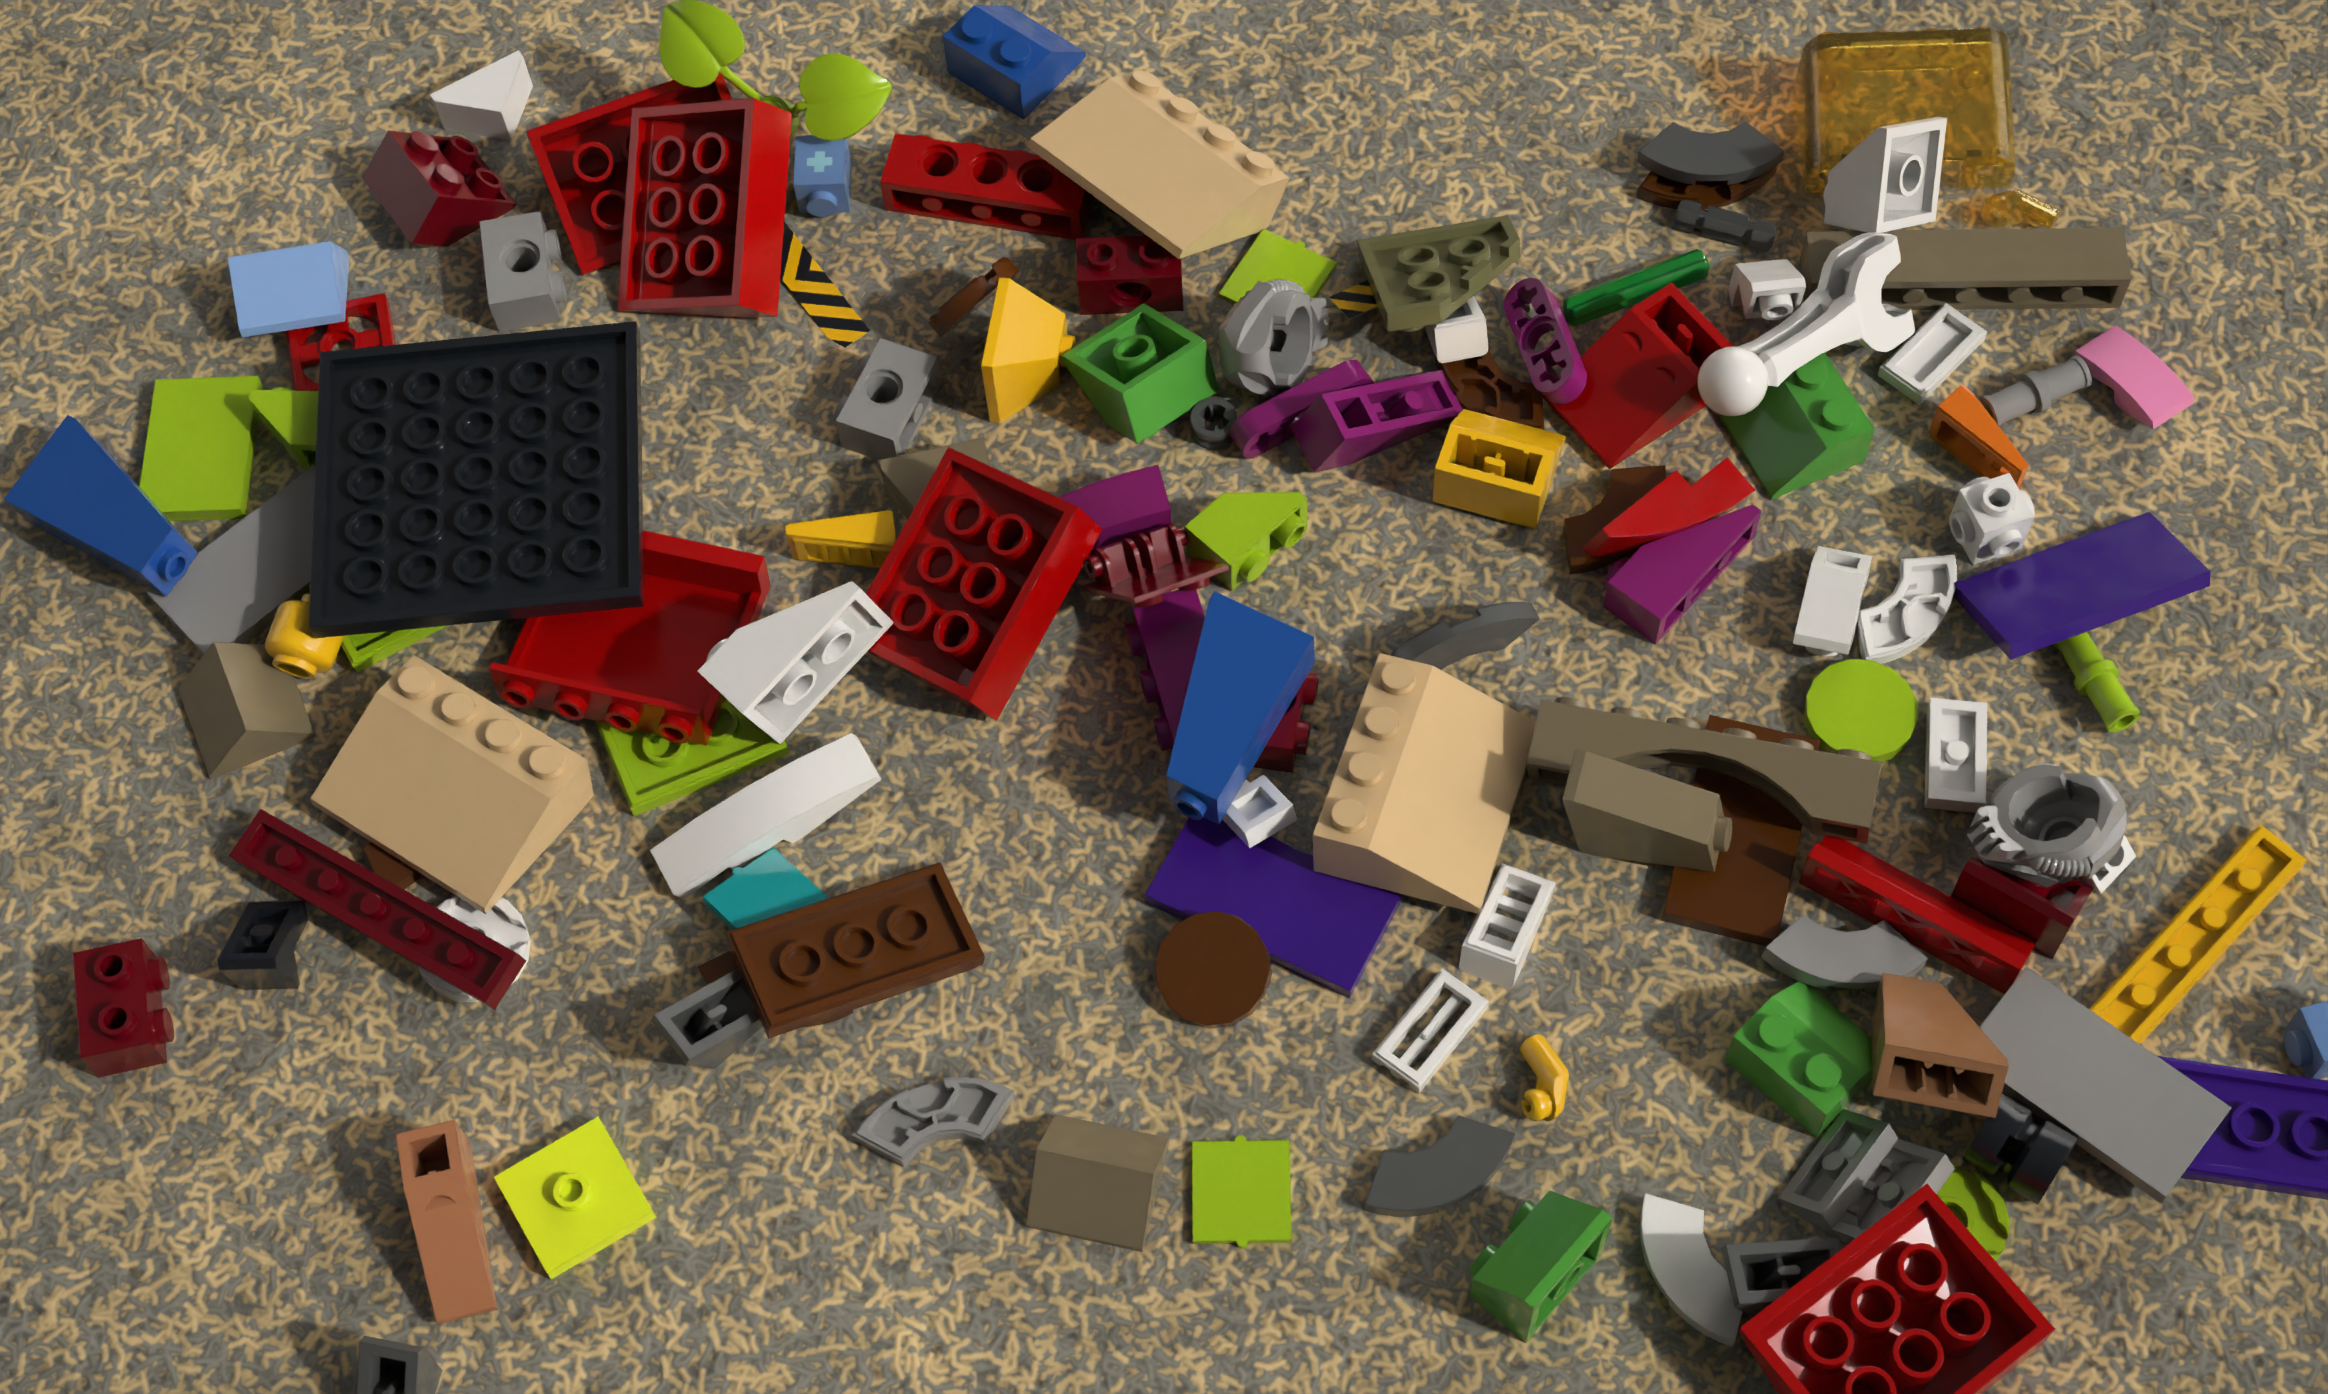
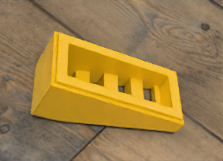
(844, 540)

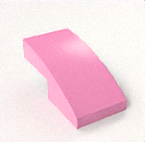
(2139, 378)

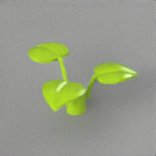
(837, 89)

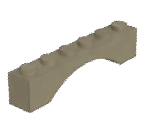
(1822, 789)

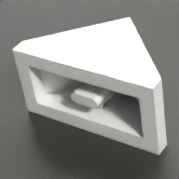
(486, 100)

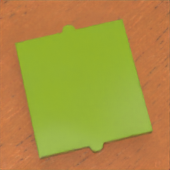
(1278, 258)
(1241, 1192)

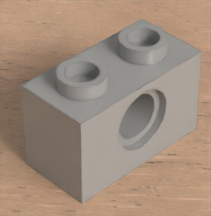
(521, 271)
(893, 374)

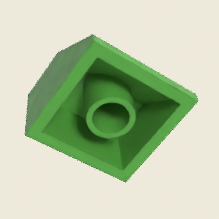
(1143, 372)
(1802, 429)
(1803, 1056)
(1539, 1261)

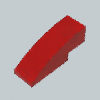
(1671, 509)

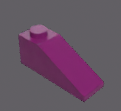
(1372, 418)
(1674, 571)

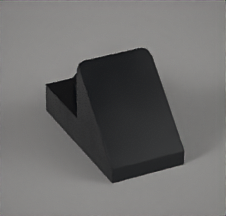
(263, 944)

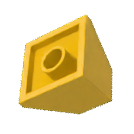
(1022, 350)

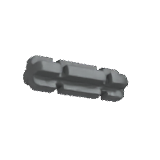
(1725, 225)

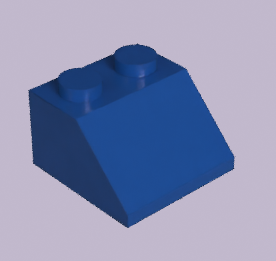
(1008, 57)

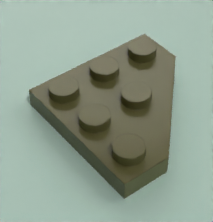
(1435, 270)

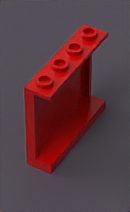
(643, 661)

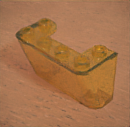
(1887, 78)

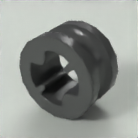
(1208, 409)

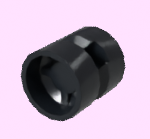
(2039, 1160)

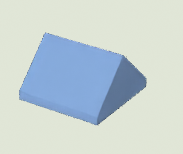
(290, 288)

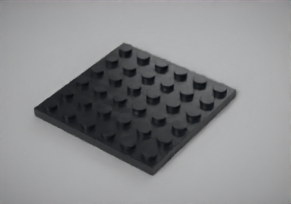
(478, 480)

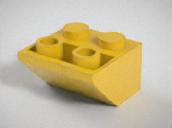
(1496, 468)

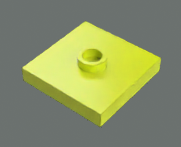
(574, 1197)

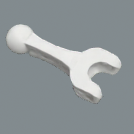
(1838, 312)

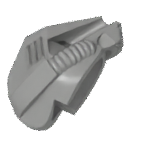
(1259, 325)
(2050, 825)

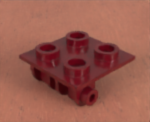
(1147, 567)

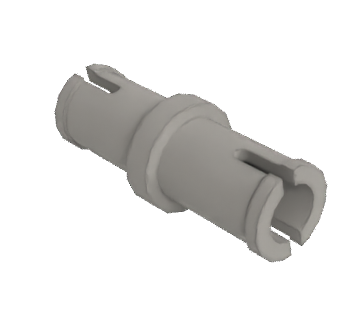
(2037, 390)

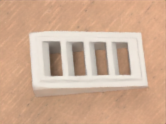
(1460, 334)
(1495, 957)

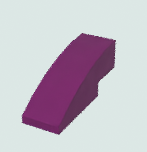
(1124, 504)

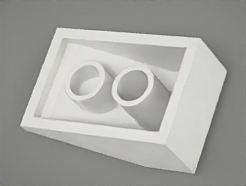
(794, 657)

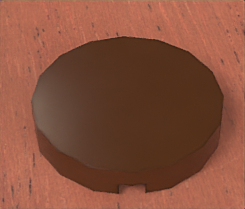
(971, 296)
(1213, 969)

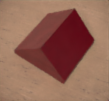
(2022, 905)

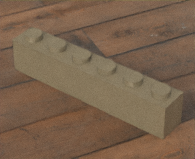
(1993, 267)

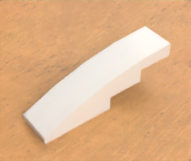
(764, 813)

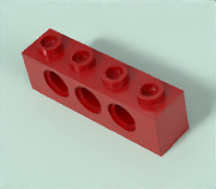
(982, 187)

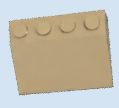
(1163, 165)
(453, 784)
(1423, 787)

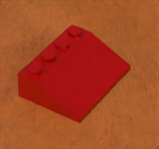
(587, 167)
(705, 209)
(977, 580)
(1899, 1313)

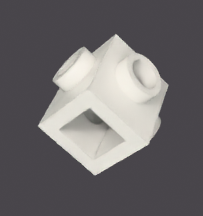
(1991, 518)

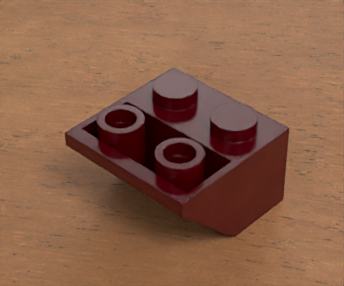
(435, 186)

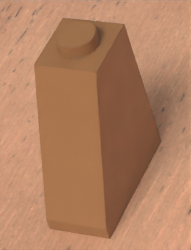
(1932, 1049)

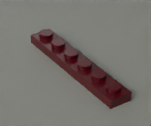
(378, 909)

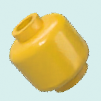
(294, 646)

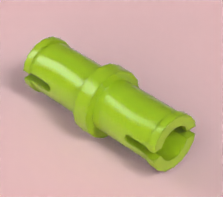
(2099, 682)

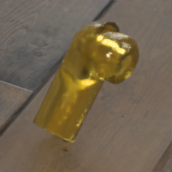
(2018, 207)

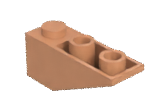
(447, 1219)

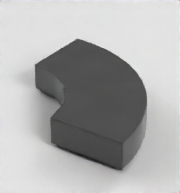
(1710, 157)
(1490, 631)
(1441, 1174)

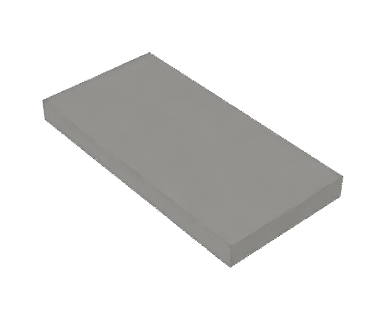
(247, 571)
(2100, 1085)

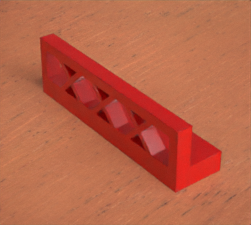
(1917, 912)

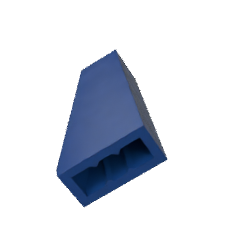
(96, 506)
(1233, 703)

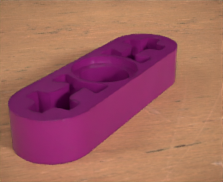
(1560, 350)
(1272, 420)

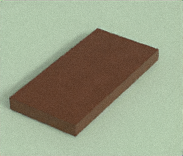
(1753, 877)
(854, 949)

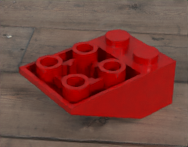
(1642, 376)

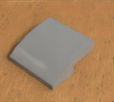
(1860, 1176)

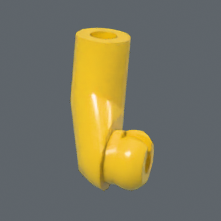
(1552, 1080)

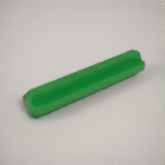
(1634, 287)

